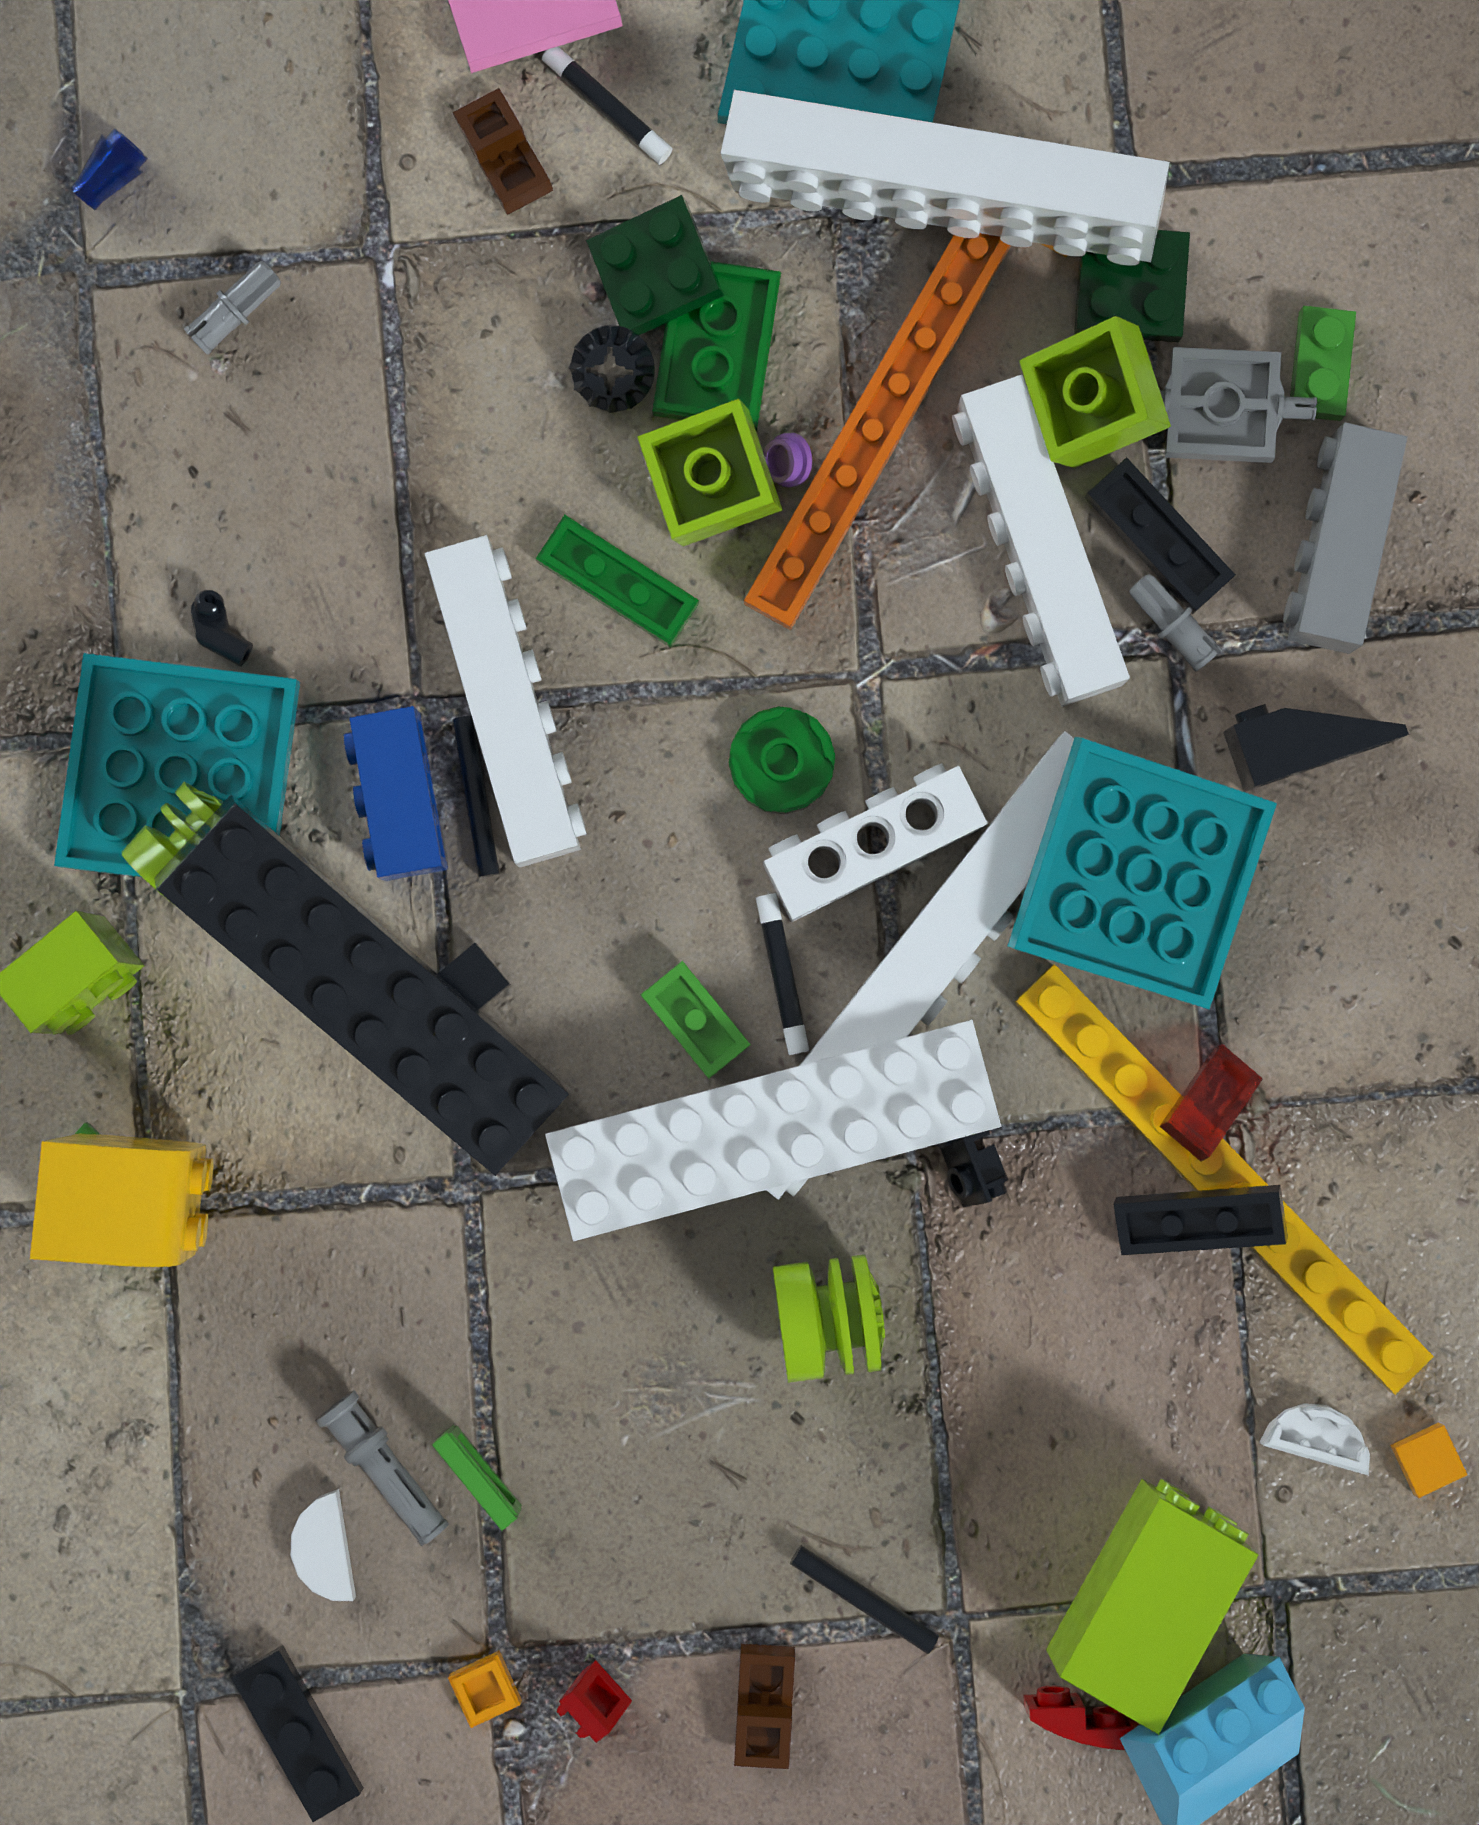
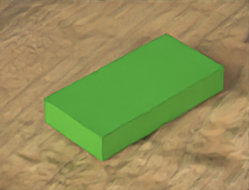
(478, 1476)

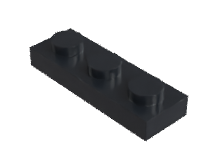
(1159, 535)
(1201, 1220)
(297, 1733)

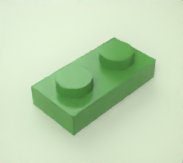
(1323, 359)
(695, 1019)

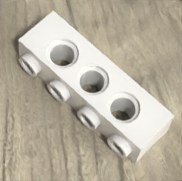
(955, 818)

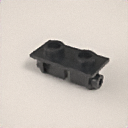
(973, 1173)

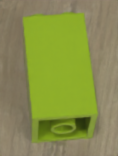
(1151, 1603)

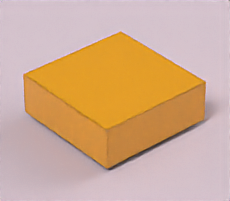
(1428, 1460)
(485, 1689)

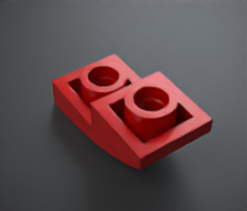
(1065, 1716)

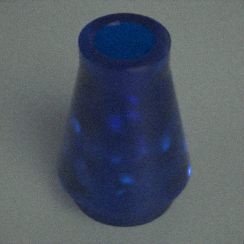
(109, 168)

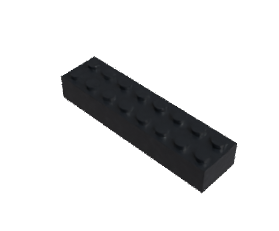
(360, 984)

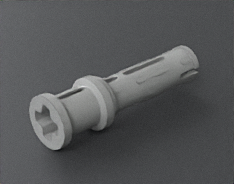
(368, 1448)

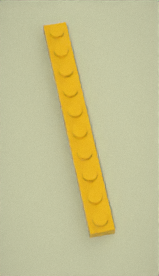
(1145, 1101)

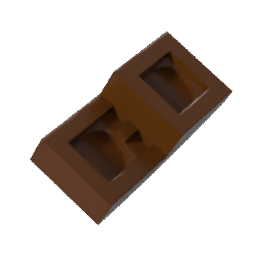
(503, 151)
(764, 1706)

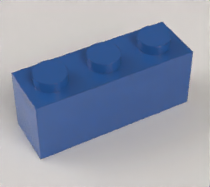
(395, 794)

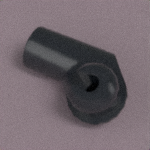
(213, 631)

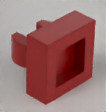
(594, 1702)

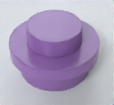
(788, 459)

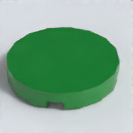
(781, 760)

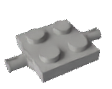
(1227, 405)

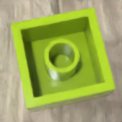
(1094, 392)
(709, 473)
(69, 974)

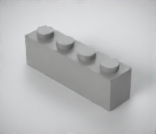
(1345, 538)

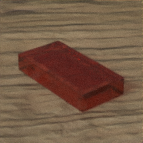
(1211, 1102)

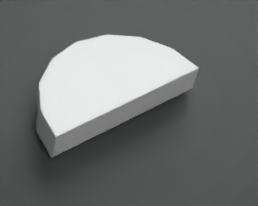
(1319, 1435)
(322, 1550)

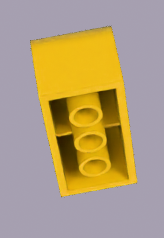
(120, 1200)

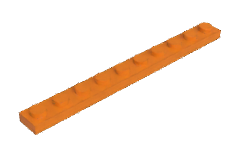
(875, 427)

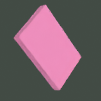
(512, 29)

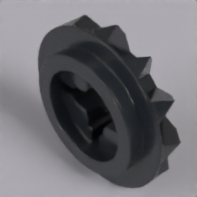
(629, 352)

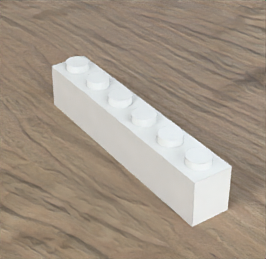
(1040, 541)
(504, 702)

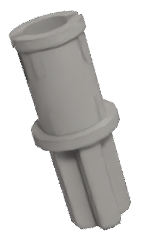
(233, 307)
(1175, 622)

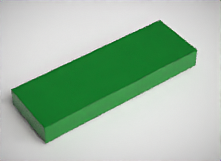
(617, 581)

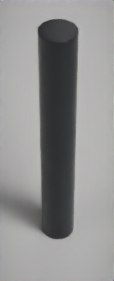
(476, 796)
(864, 1599)

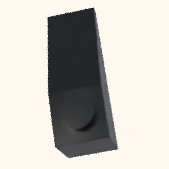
(1294, 741)

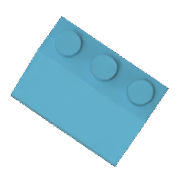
(1219, 1740)

